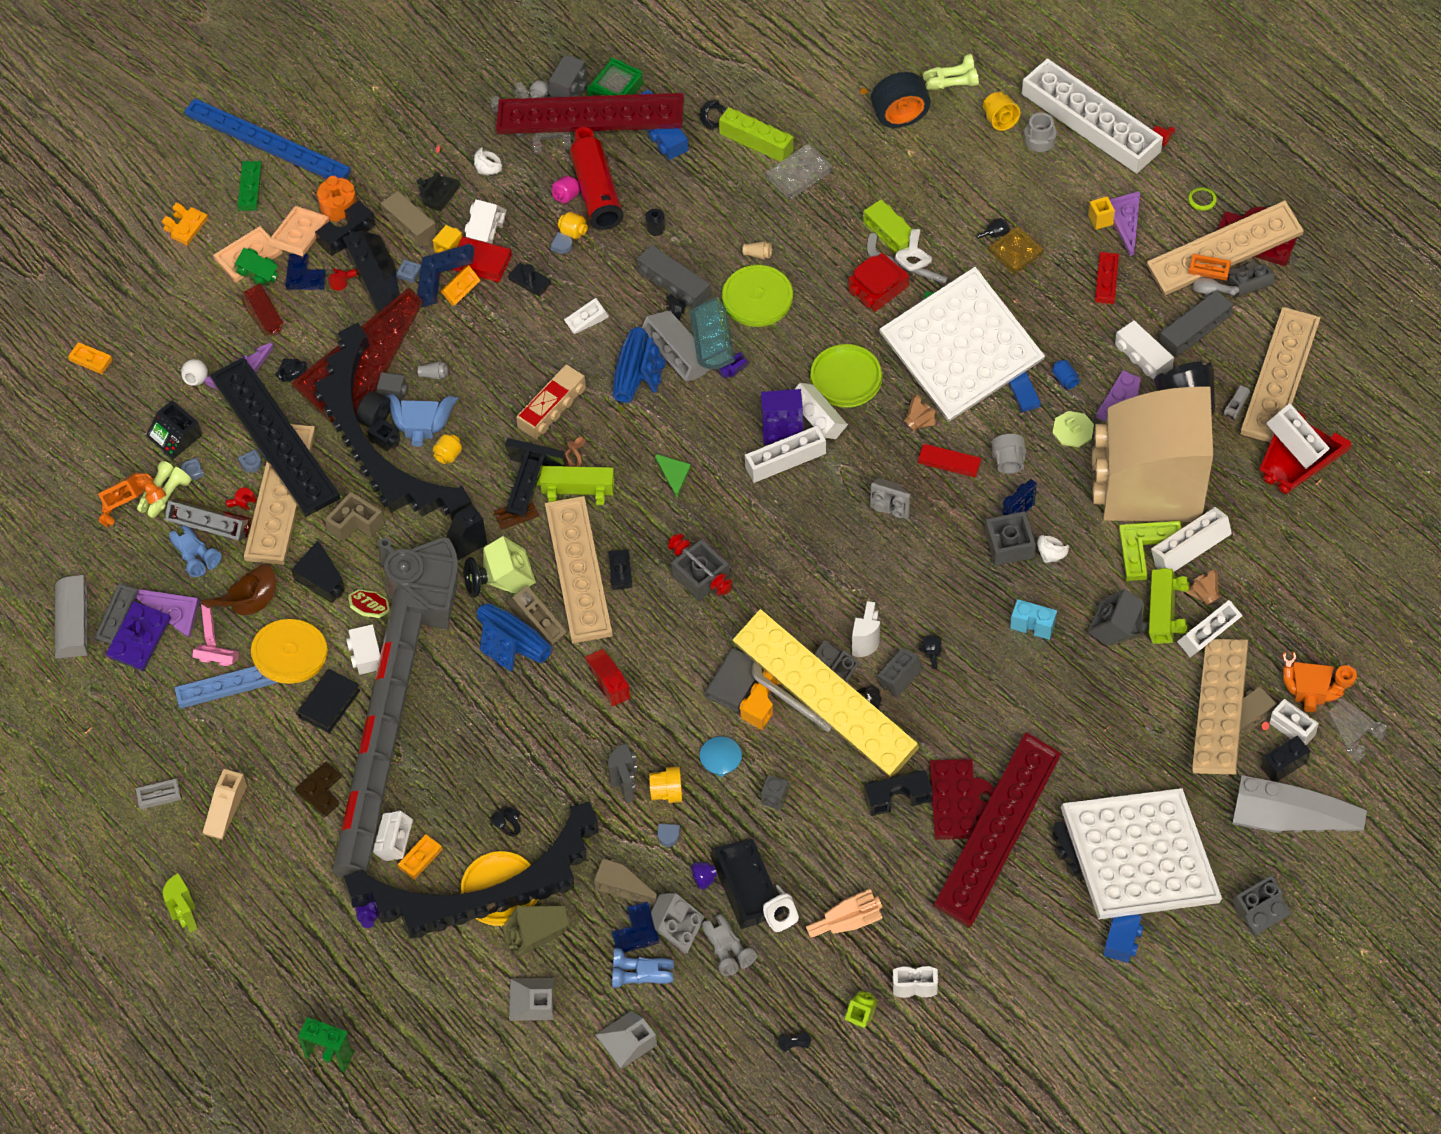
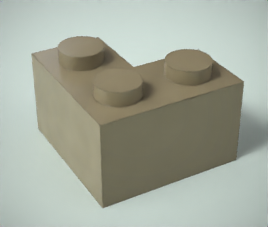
(352, 514)

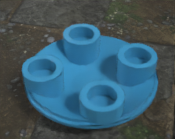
(720, 755)

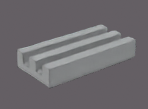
(158, 797)

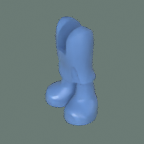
(191, 546)
(645, 968)

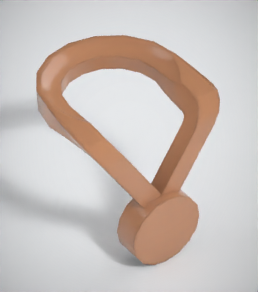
(578, 443)

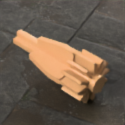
(849, 914)

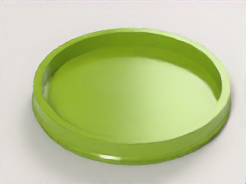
(757, 295)
(846, 375)

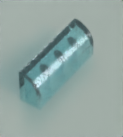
(712, 335)

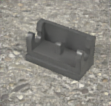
(900, 672)

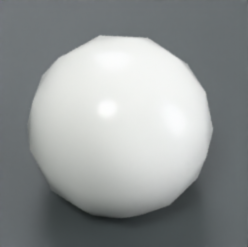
(194, 370)

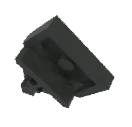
(437, 190)

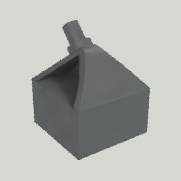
(1118, 618)

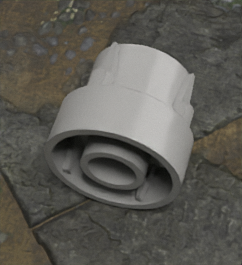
(1040, 132)
(1009, 452)

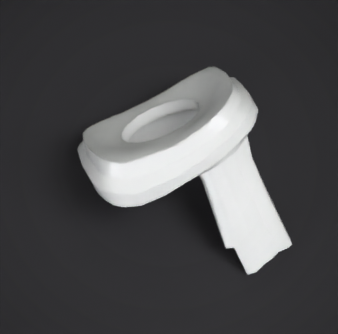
(912, 251)
(782, 900)

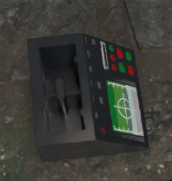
(173, 430)

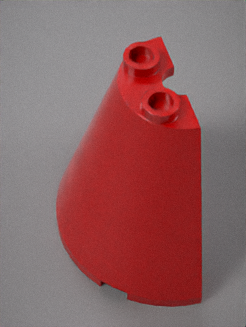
(1286, 471)

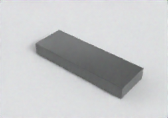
(116, 613)

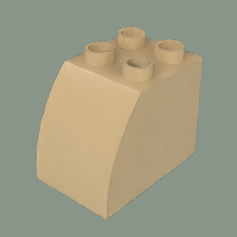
(1154, 456)

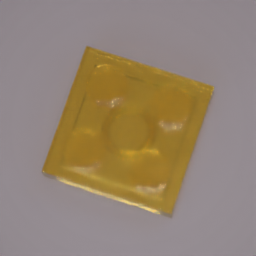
(1016, 250)

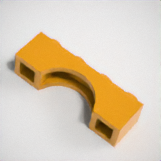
(758, 708)

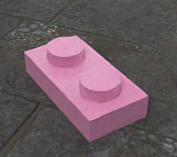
(208, 653)

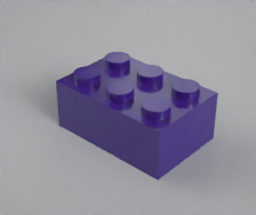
(781, 414)

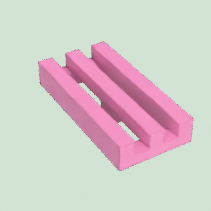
(208, 626)

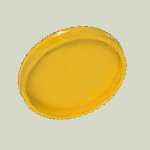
(289, 651)
(490, 871)

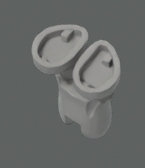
(724, 940)

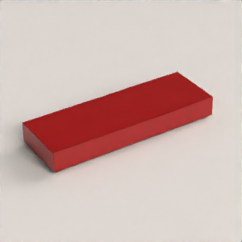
(1107, 278)
(949, 460)

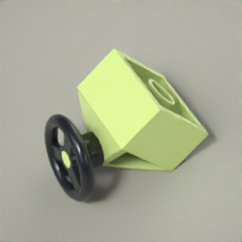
(504, 567)

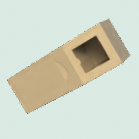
(224, 803)

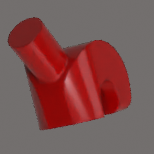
(1165, 133)
(339, 280)
(241, 498)

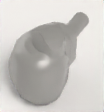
(539, 89)

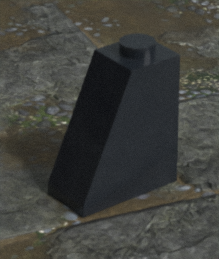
(467, 532)
(319, 574)

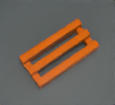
(1209, 270)

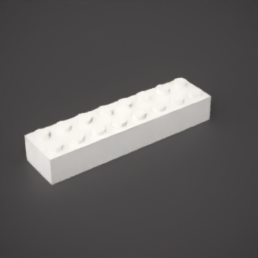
(1092, 115)

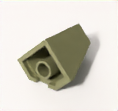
(534, 926)

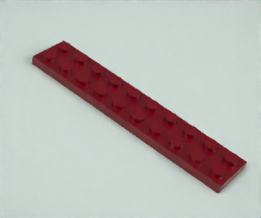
(594, 112)
(997, 830)

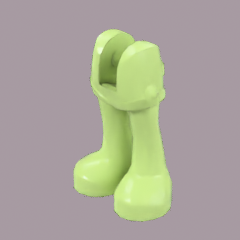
(936, 79)
(176, 477)

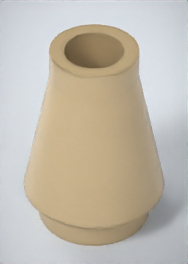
(758, 250)

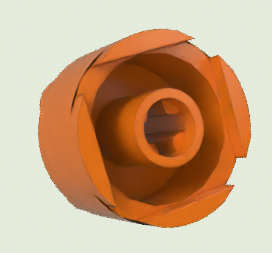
(335, 197)

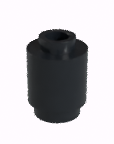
(655, 222)

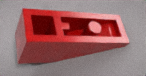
(608, 677)

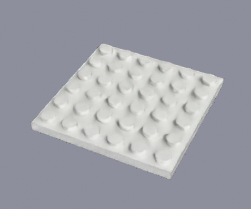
(961, 344)
(1140, 853)

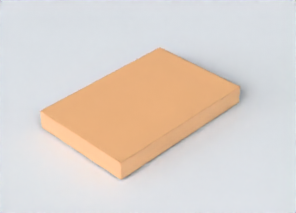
(298, 231)
(256, 240)

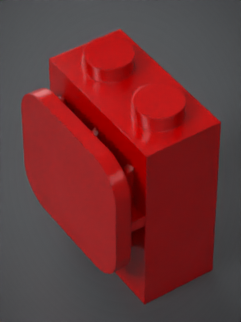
(878, 281)

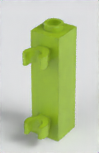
(578, 481)
(1163, 606)

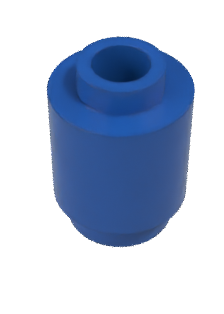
(1065, 374)

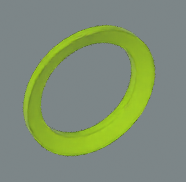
(1198, 207)

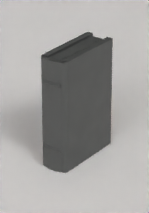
(732, 681)

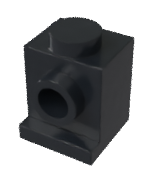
(384, 434)

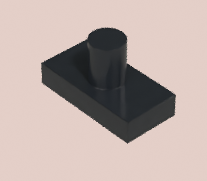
(529, 279)
(620, 569)

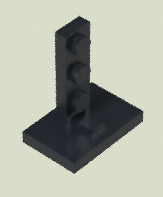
(532, 460)

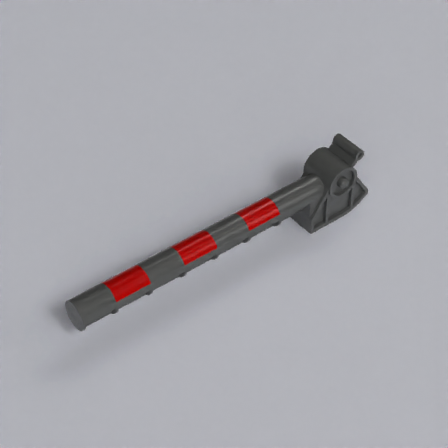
(422, 592)

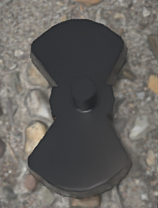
(786, 1042)

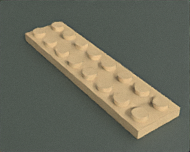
(1230, 243)
(1280, 371)
(274, 514)
(578, 570)
(1220, 707)

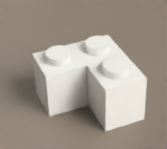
(484, 221)

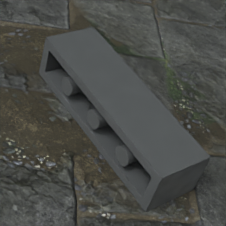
(673, 277)
(1195, 323)

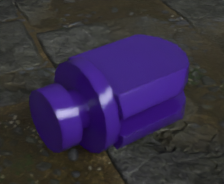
(735, 367)
(367, 915)

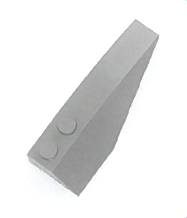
(1286, 807)

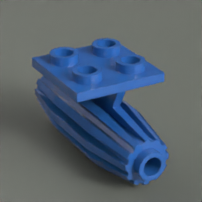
(637, 361)
(506, 635)

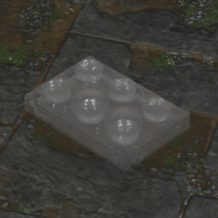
(799, 171)

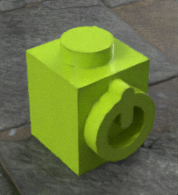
(861, 1009)

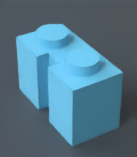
(1033, 617)

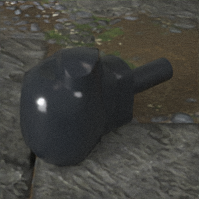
(997, 228)
(932, 646)

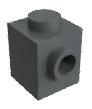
(392, 384)
(774, 792)

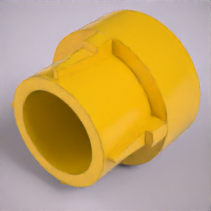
(1001, 111)
(666, 785)

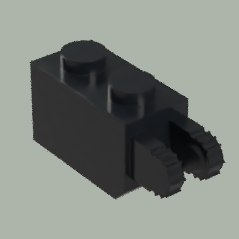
(1066, 851)

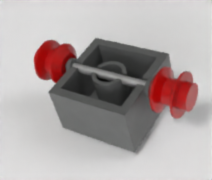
(699, 567)

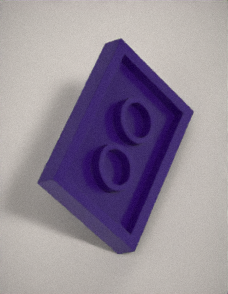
(138, 636)

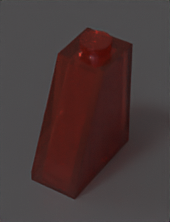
(262, 310)

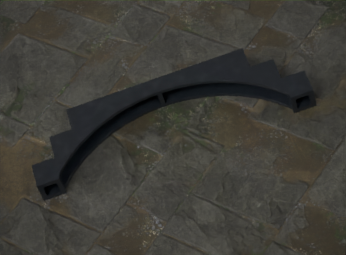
(392, 484)
(436, 912)

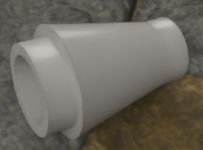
(434, 370)

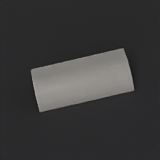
(674, 344)
(71, 617)

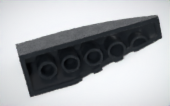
(373, 267)

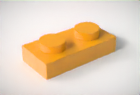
(460, 285)
(90, 358)
(420, 857)

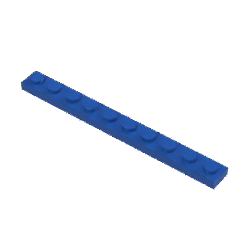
(266, 140)

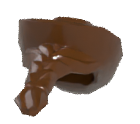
(248, 593)

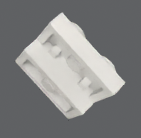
(866, 632)

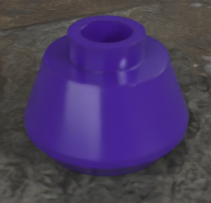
(703, 874)

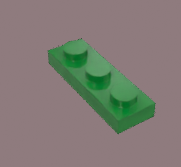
(249, 185)

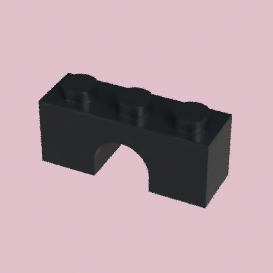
(358, 219)
(913, 785)

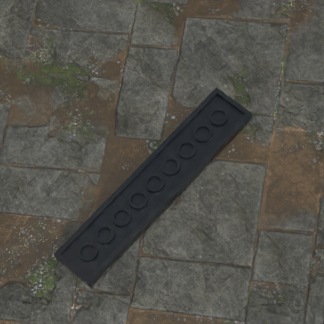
(275, 437)

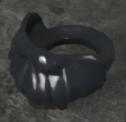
(704, 113)
(291, 369)
(872, 695)
(511, 815)

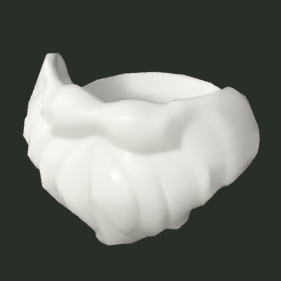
(485, 166)
(1049, 551)

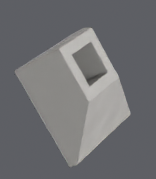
(890, 498)
(676, 920)
(531, 999)
(627, 1039)

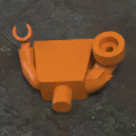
(127, 490)
(1311, 682)

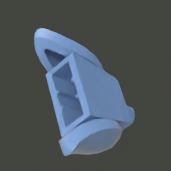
(420, 418)

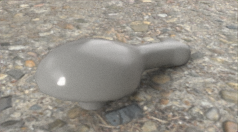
(1209, 285)

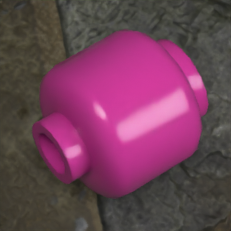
(565, 189)

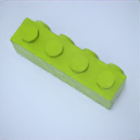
(756, 134)

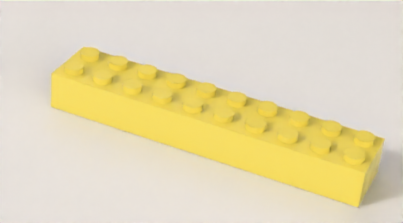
(826, 694)

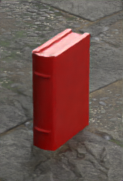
(488, 260)

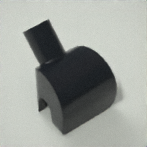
(676, 306)

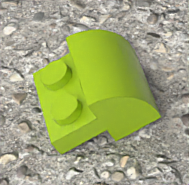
(179, 902)

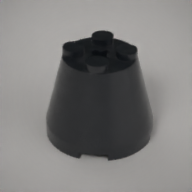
(1188, 375)

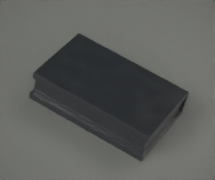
(328, 701)

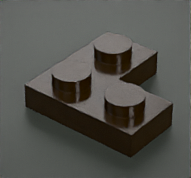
(315, 789)

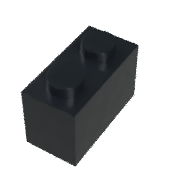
(1285, 759)

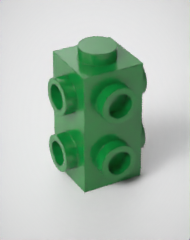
(256, 267)

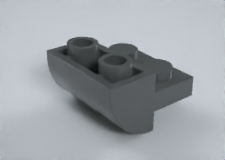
(1250, 278)
(839, 662)
(623, 770)
(1261, 905)

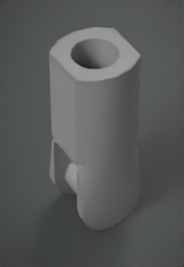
(1237, 402)

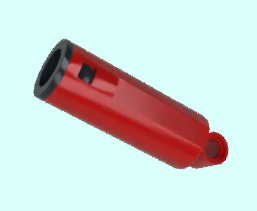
(595, 180)

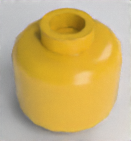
(572, 225)
(447, 449)

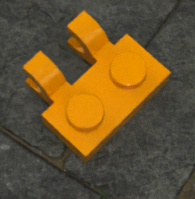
(189, 225)

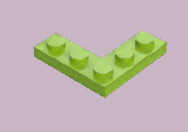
(1132, 541)

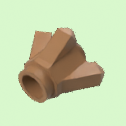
(919, 414)
(1205, 588)

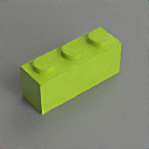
(887, 225)

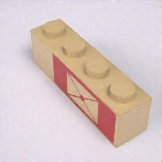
(551, 401)

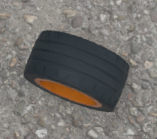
(900, 99)

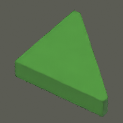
(674, 472)

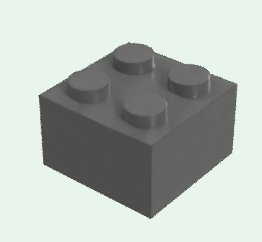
(569, 78)
(1010, 538)

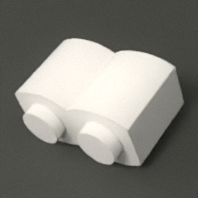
(913, 982)

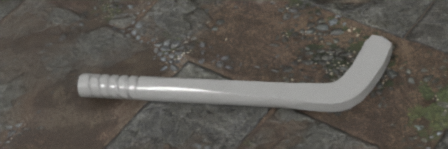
(871, 250)
(757, 674)

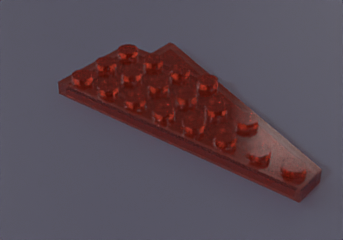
(384, 335)

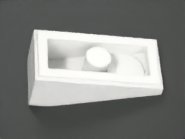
(586, 316)

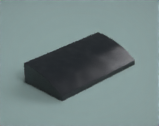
(744, 881)

